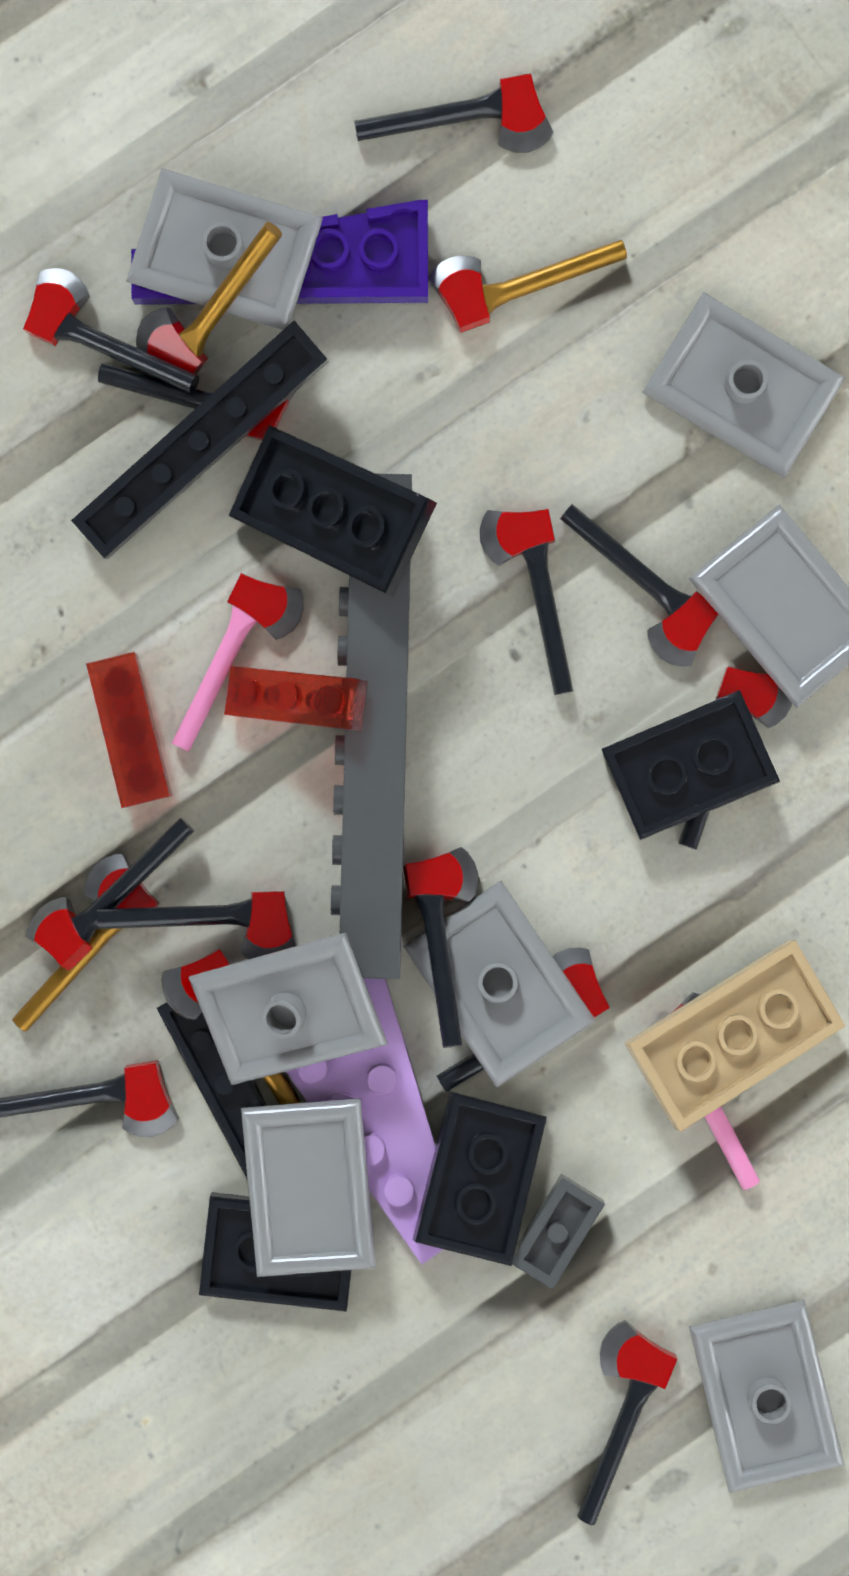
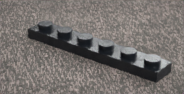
(200, 440)

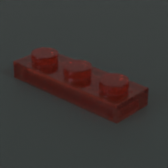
(296, 698)
(129, 730)

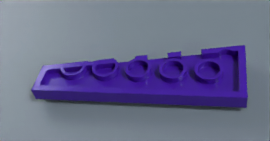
(356, 260)

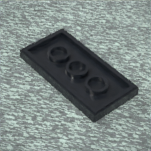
(332, 510)

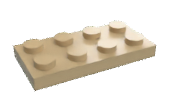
(734, 1035)

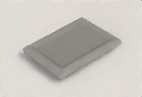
(200, 233)
(743, 385)
(781, 604)
(506, 985)
(288, 1009)
(308, 1187)
(766, 1396)

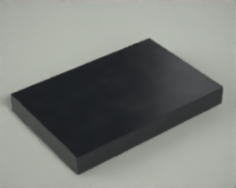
(690, 765)
(479, 1179)
(231, 1265)

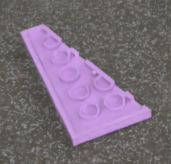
(393, 1115)

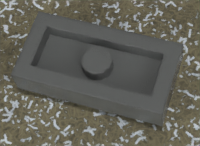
(557, 1231)

